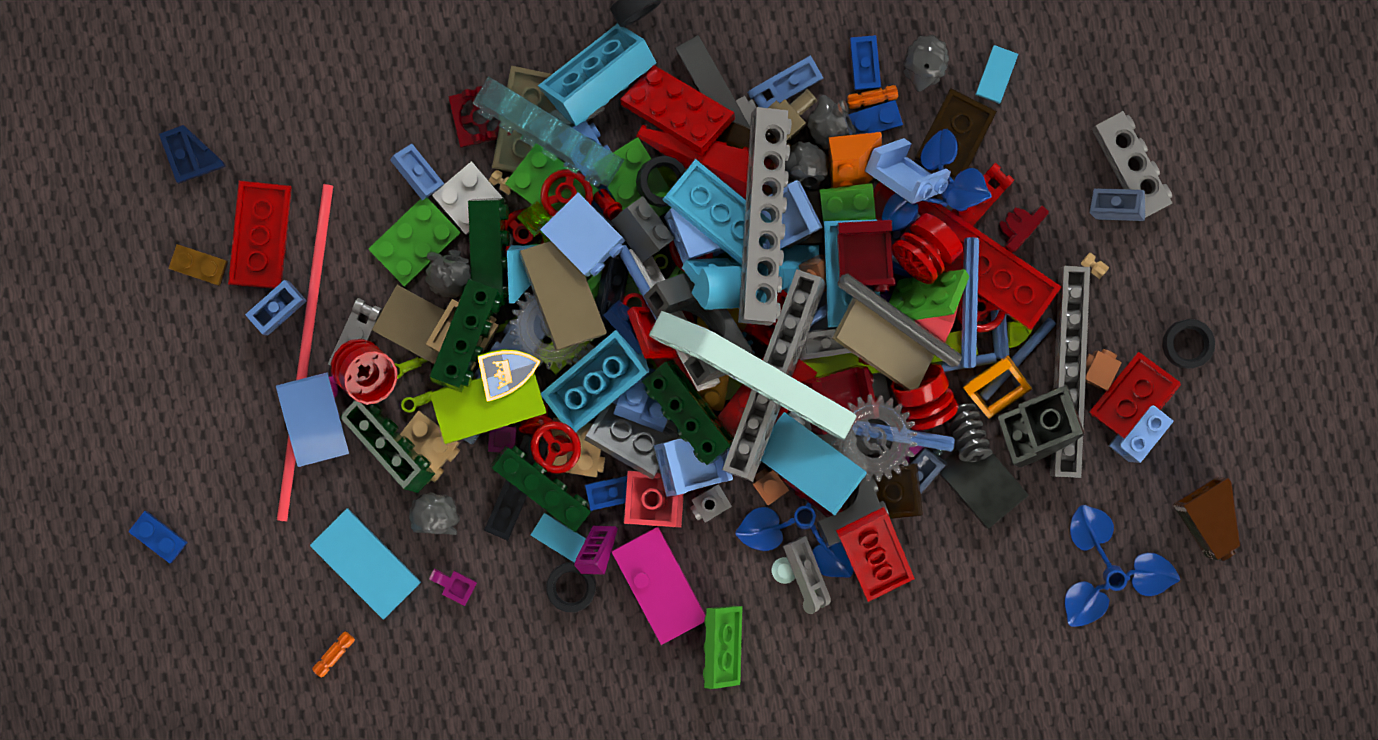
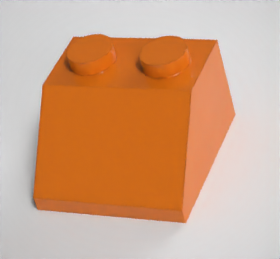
(850, 157)

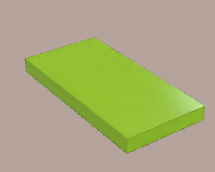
(470, 414)

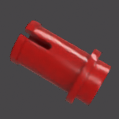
(607, 204)

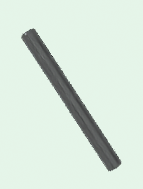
(899, 320)

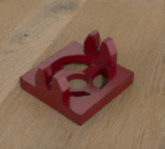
(465, 138)
(1020, 226)

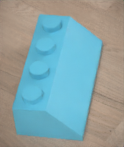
(598, 74)
(595, 381)

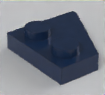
(188, 154)

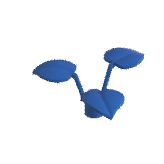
(963, 192)
(762, 532)
(1151, 574)

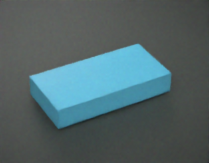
(996, 74)
(558, 537)

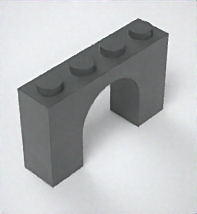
(676, 295)
(864, 503)

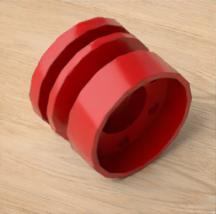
(927, 248)
(373, 380)
(929, 403)

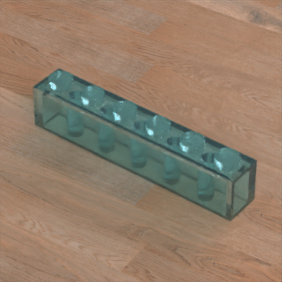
(547, 131)

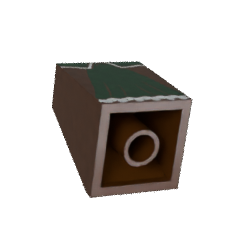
(1212, 518)

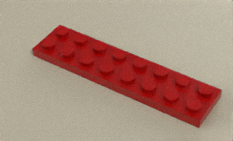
(1002, 276)

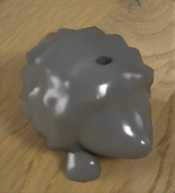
(926, 61)
(829, 120)
(807, 165)
(448, 274)
(433, 514)

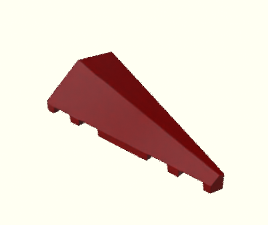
(724, 161)

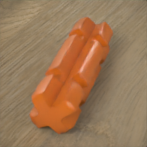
(872, 97)
(333, 654)

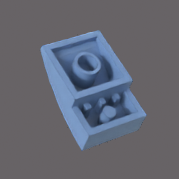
(312, 419)

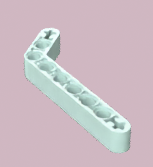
(753, 373)

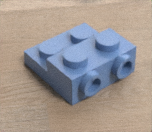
(639, 407)

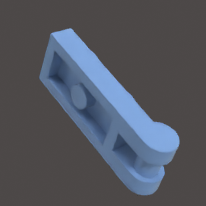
(787, 83)

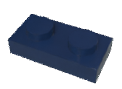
(619, 319)

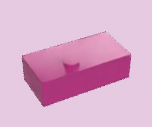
(659, 585)

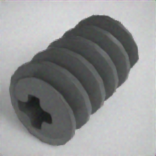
(967, 434)

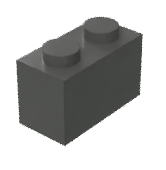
(642, 229)

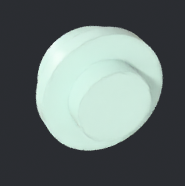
(782, 571)

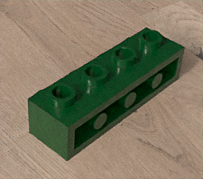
(489, 243)
(465, 336)
(689, 412)
(388, 445)
(534, 483)

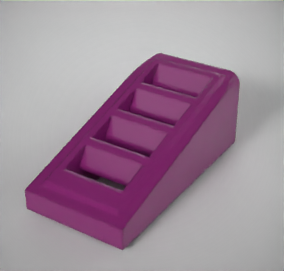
(599, 563)

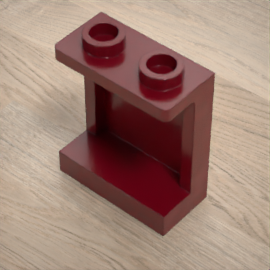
(866, 253)
(843, 387)

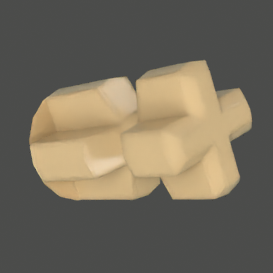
(496, 178)
(1098, 268)

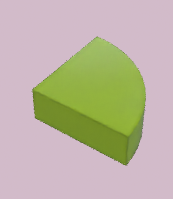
(1017, 334)

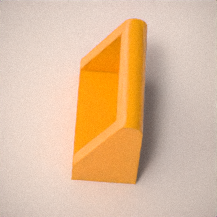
(990, 374)

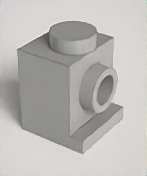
(715, 494)

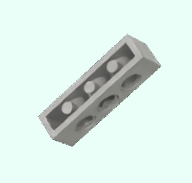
(1136, 148)

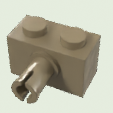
(795, 110)

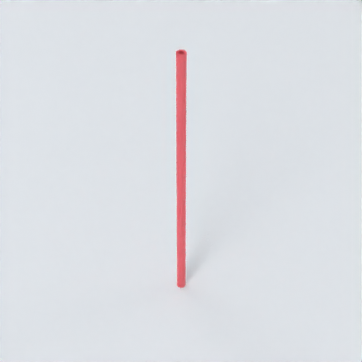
(307, 336)

